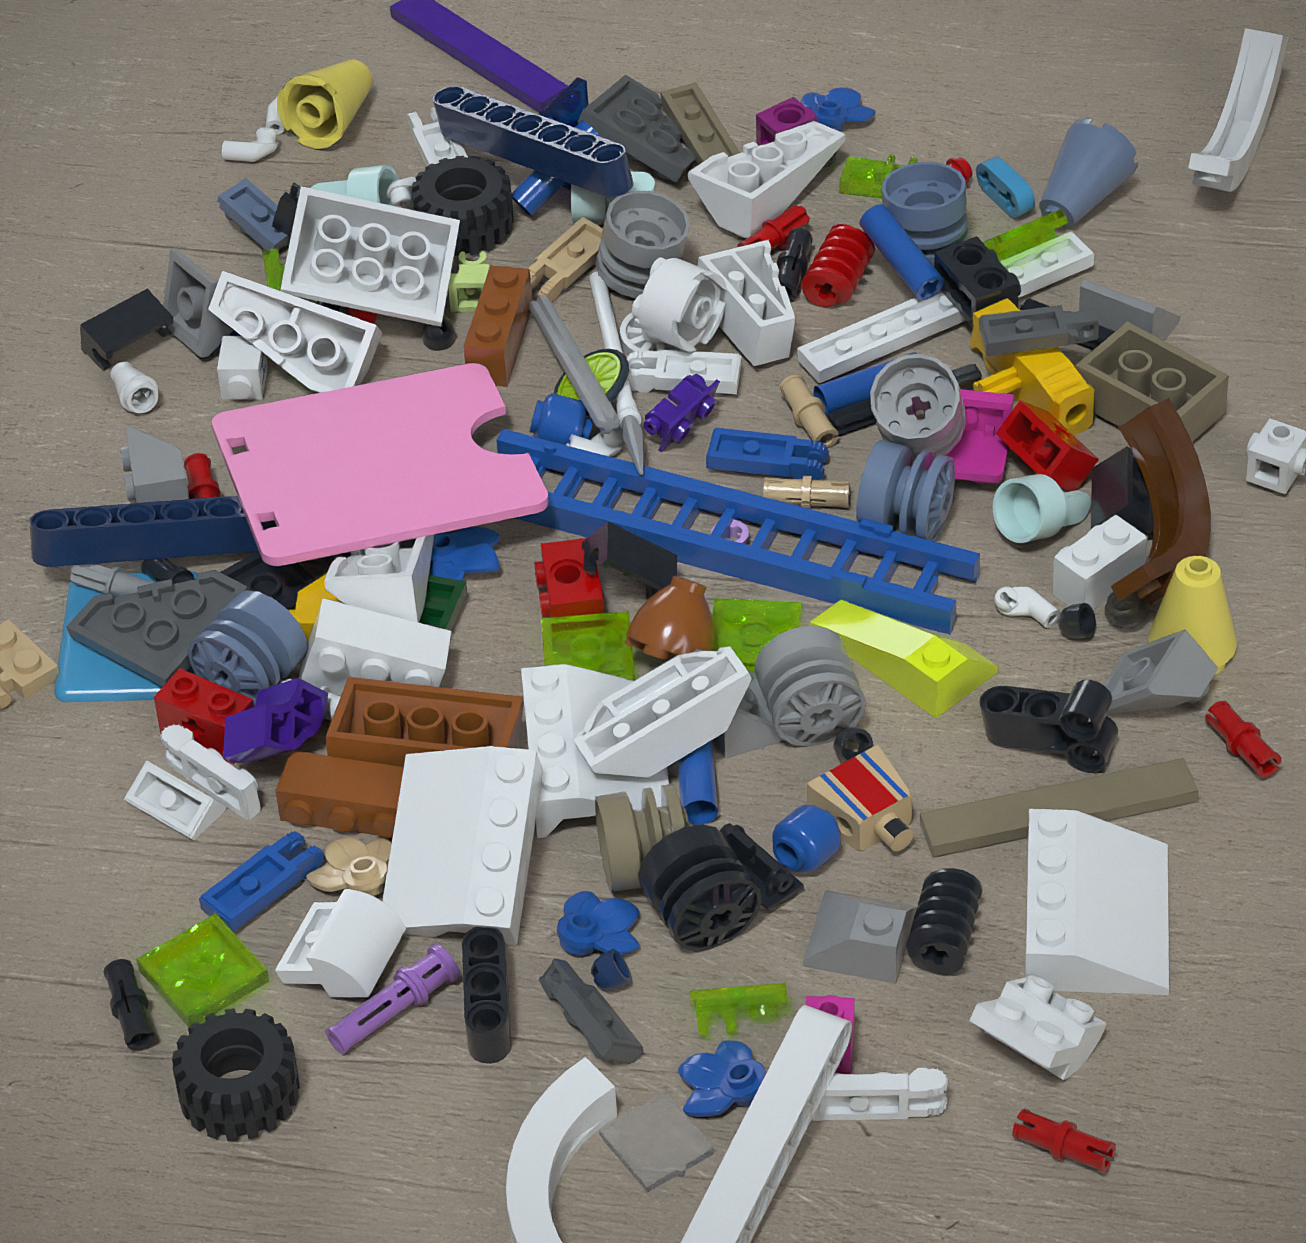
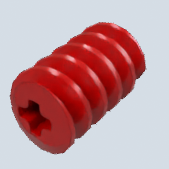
(837, 266)

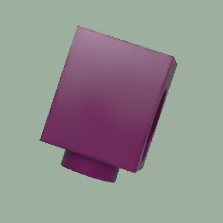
(781, 118)

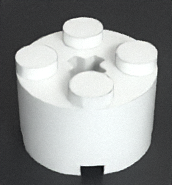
(680, 303)

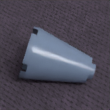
(1087, 169)

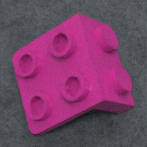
(980, 452)

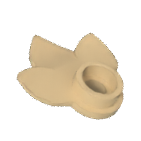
(353, 866)

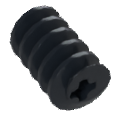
(944, 920)

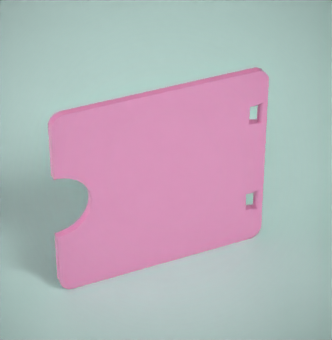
(374, 464)

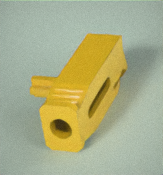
(1036, 377)

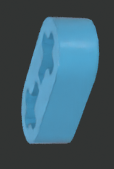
(1005, 187)

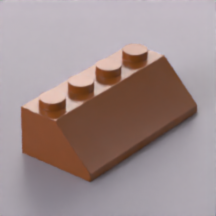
(391, 719)

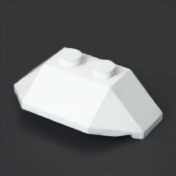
(664, 714)

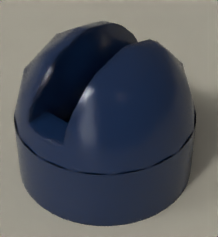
(610, 971)

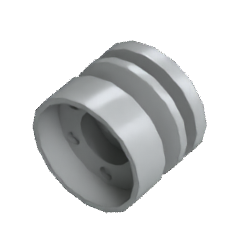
(637, 233)
(914, 385)
(809, 685)

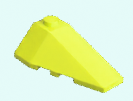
(912, 660)

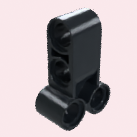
(1053, 721)

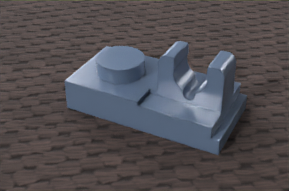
(253, 213)

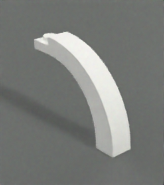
(1245, 113)
(548, 1139)

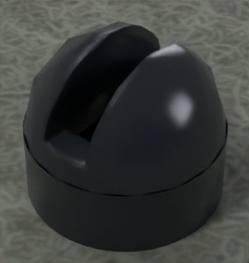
(435, 339)
(1077, 621)
(854, 735)

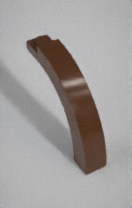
(1176, 497)

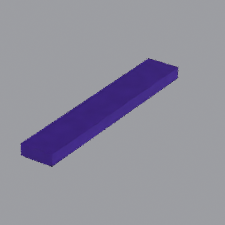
(479, 51)

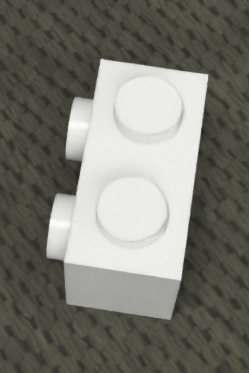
(1098, 561)

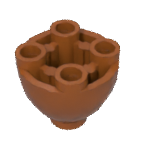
(673, 621)

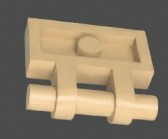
(22, 665)

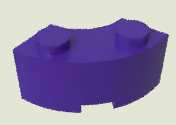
(277, 723)

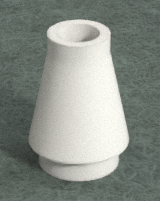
(135, 389)

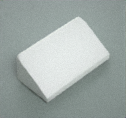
(173, 801)

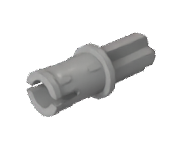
(106, 579)

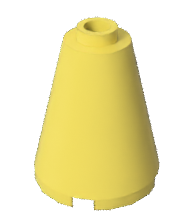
(324, 102)
(1200, 605)

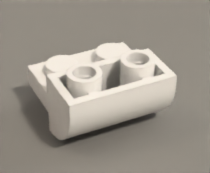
(342, 945)
(1041, 1025)

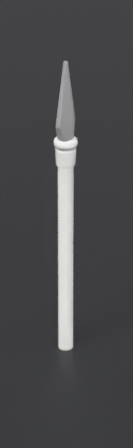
(626, 406)

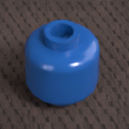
(559, 418)
(806, 838)

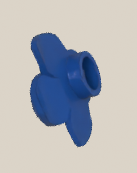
(838, 107)
(464, 553)
(597, 924)
(721, 1079)

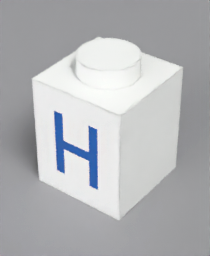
(241, 369)

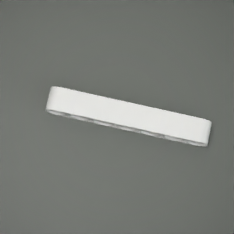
(771, 1129)

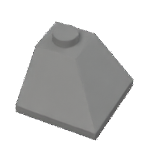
(1160, 675)
(859, 936)

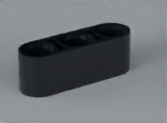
(486, 995)

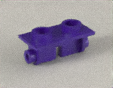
(674, 422)

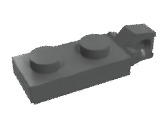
(1036, 329)
(591, 1013)

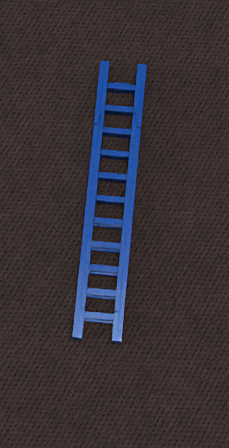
(743, 561)

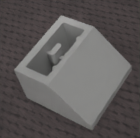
(155, 469)

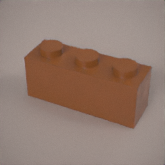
(499, 322)
(339, 793)

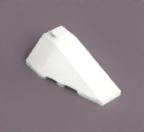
(763, 178)
(304, 338)
(384, 578)

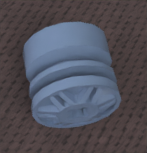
(928, 204)
(906, 492)
(249, 645)

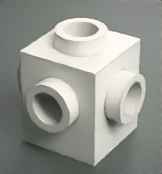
(1276, 456)

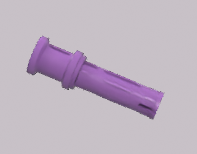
(413, 991)

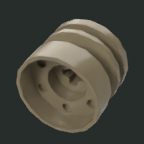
(629, 834)

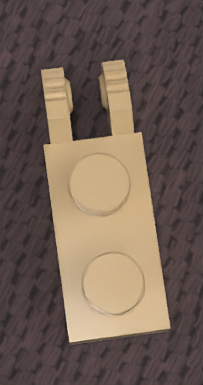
(566, 258)

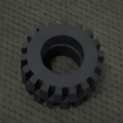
(471, 193)
(241, 1103)

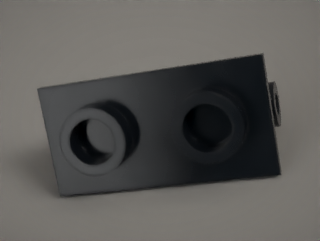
(772, 878)

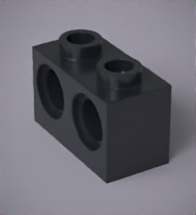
(974, 277)

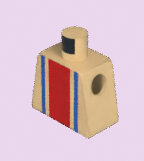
(866, 801)

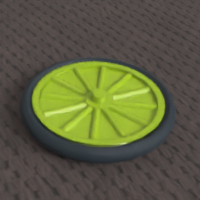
(608, 367)

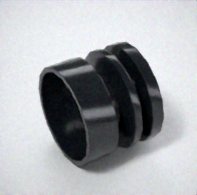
(699, 887)

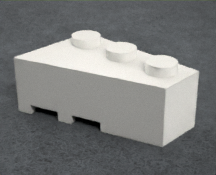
(757, 306)
(372, 646)

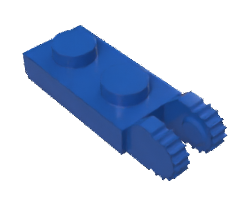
(766, 454)
(261, 880)

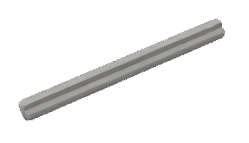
(574, 364)

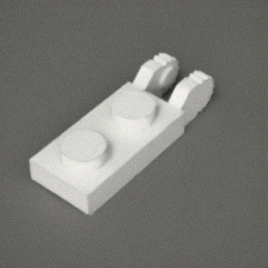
(431, 142)
(668, 367)
(211, 772)
(883, 1096)

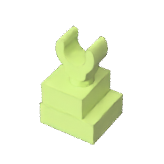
(468, 283)

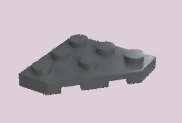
(633, 118)
(154, 625)

